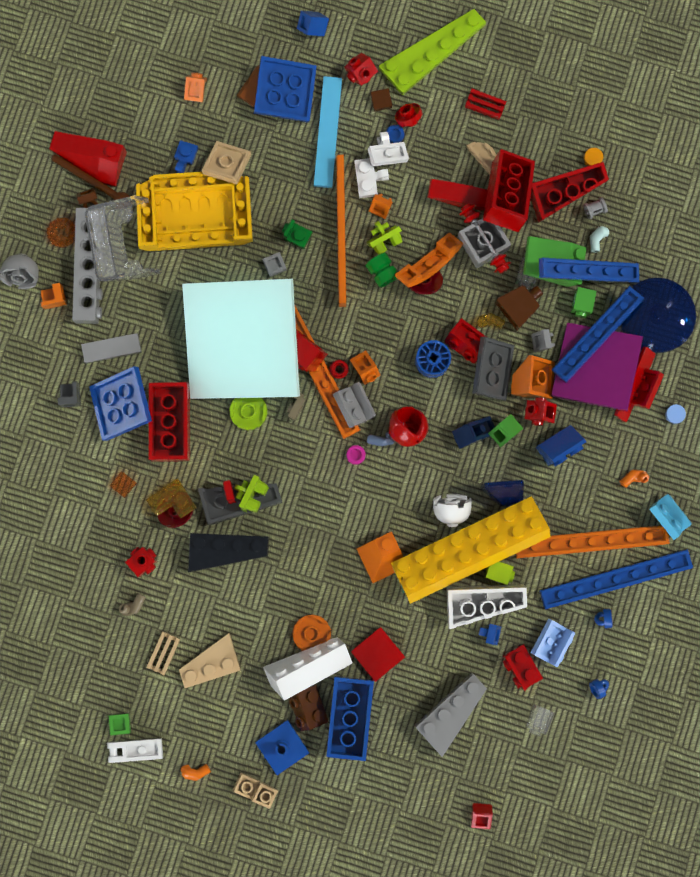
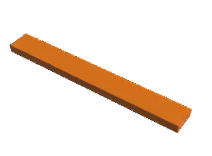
(341, 231)
(326, 386)
(597, 541)

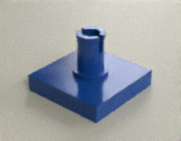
(282, 747)

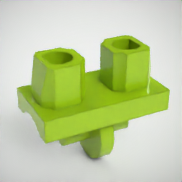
(391, 234)
(247, 501)

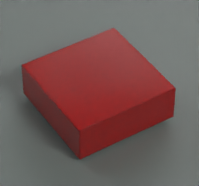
(229, 492)

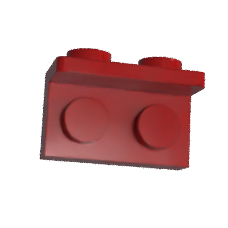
(465, 340)
(522, 667)

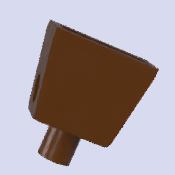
(519, 305)

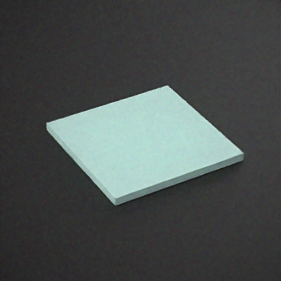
(241, 339)

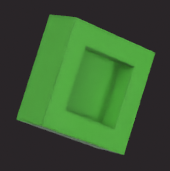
(119, 724)

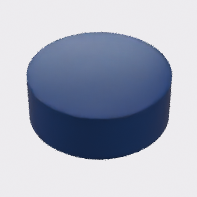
(395, 133)

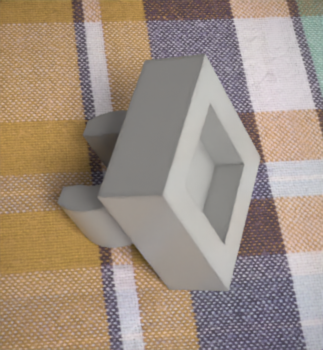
(542, 340)

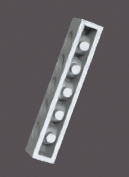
(83, 314)

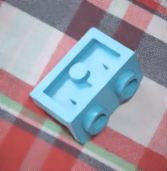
(670, 516)

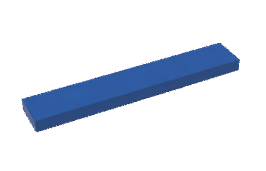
(588, 270)
(597, 334)

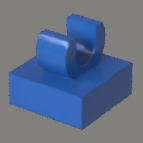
(492, 634)

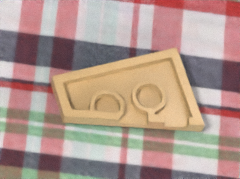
(211, 664)

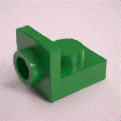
(296, 234)

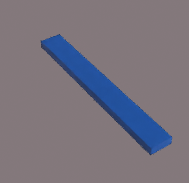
(616, 579)

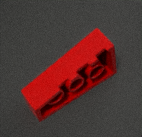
(559, 191)

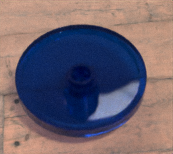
(664, 315)

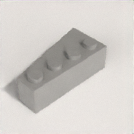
(450, 714)

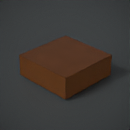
(381, 99)

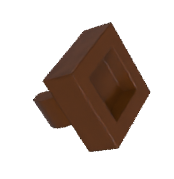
(87, 196)

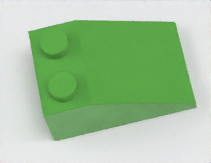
(547, 248)

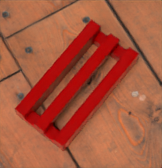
(473, 92)

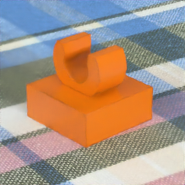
(380, 206)

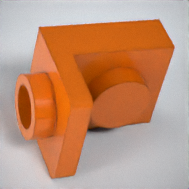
(195, 87)
(365, 367)

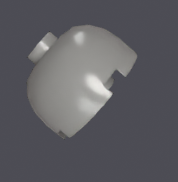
(20, 271)

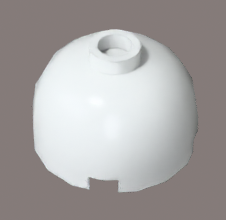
(453, 509)

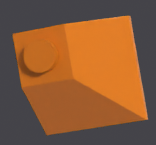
(533, 378)
(379, 555)

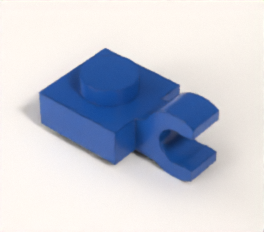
(185, 155)

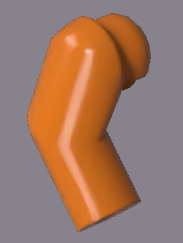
(193, 774)

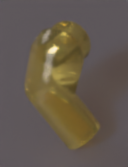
(490, 319)

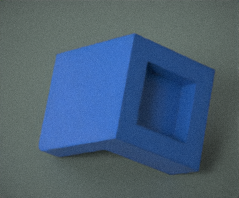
(312, 23)

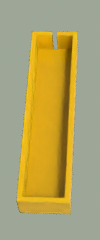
(471, 549)

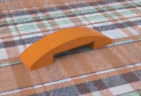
(430, 263)

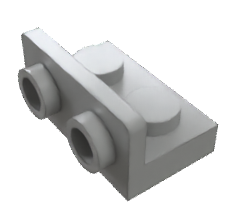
(354, 405)

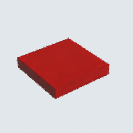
(377, 654)

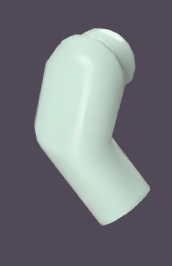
(596, 236)

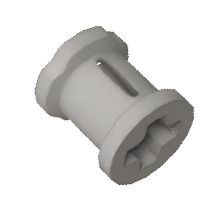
(595, 208)

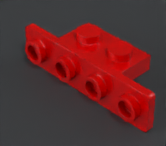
(644, 386)

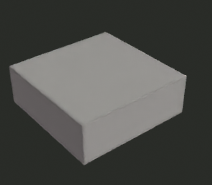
(274, 264)

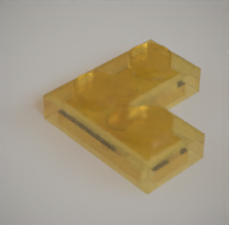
(172, 495)

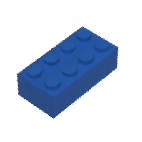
(350, 718)

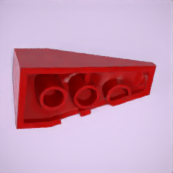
(92, 155)

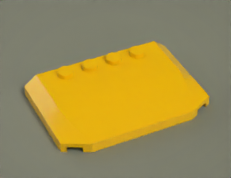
(193, 212)

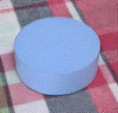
(675, 414)

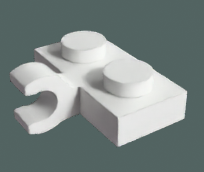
(387, 153)
(367, 177)

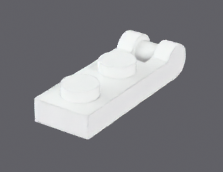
(135, 750)

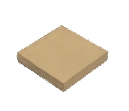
(226, 162)

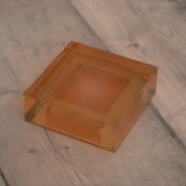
(123, 484)

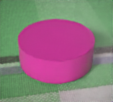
(356, 455)

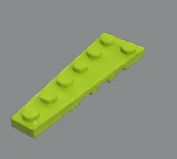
(421, 58)

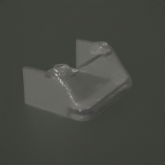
(108, 243)

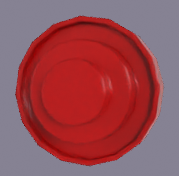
(408, 115)

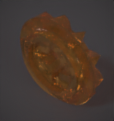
(61, 241)

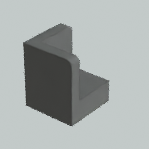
(69, 395)

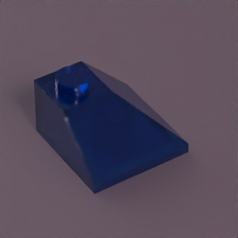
(504, 492)

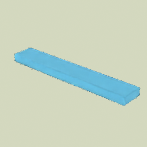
(327, 132)

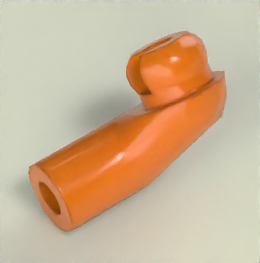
(634, 476)

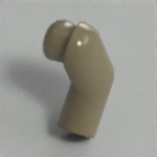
(133, 607)

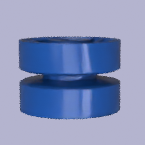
(439, 352)

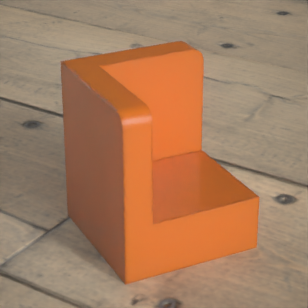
(53, 297)

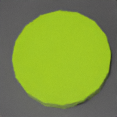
(248, 412)

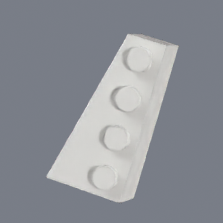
(482, 602)
(307, 667)

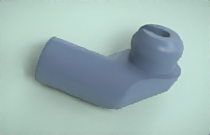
(380, 441)

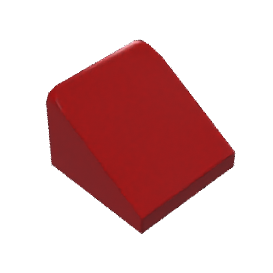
(481, 816)

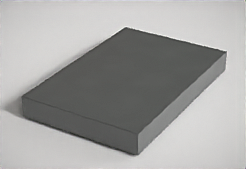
(493, 369)

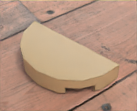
(483, 154)

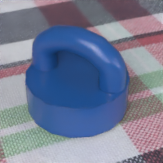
(607, 618)
(598, 689)

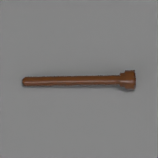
(89, 179)

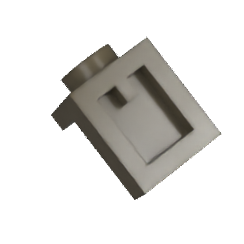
(295, 408)

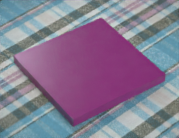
(606, 375)

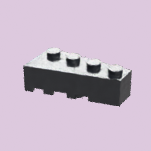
(219, 550)

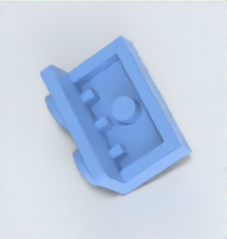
(553, 643)

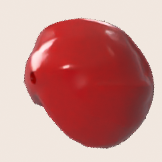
(408, 426)

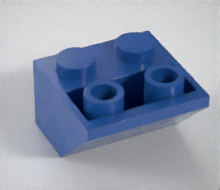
(558, 446)

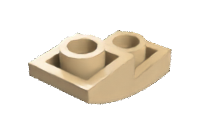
(255, 790)

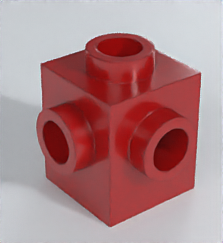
(360, 69)
(540, 411)
(135, 564)

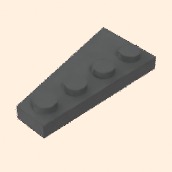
(219, 510)

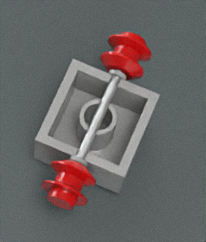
(484, 241)

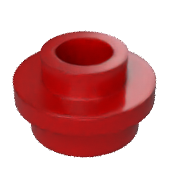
(339, 363)

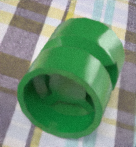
(382, 270)

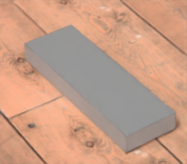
(111, 348)

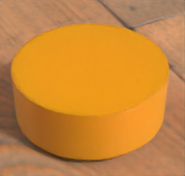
(593, 156)

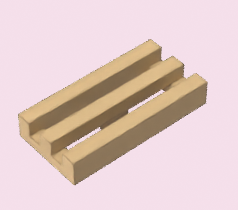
(157, 668)

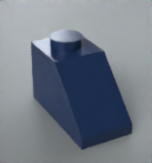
(473, 432)

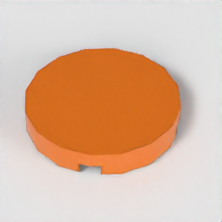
(311, 631)

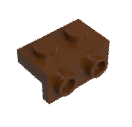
(308, 709)

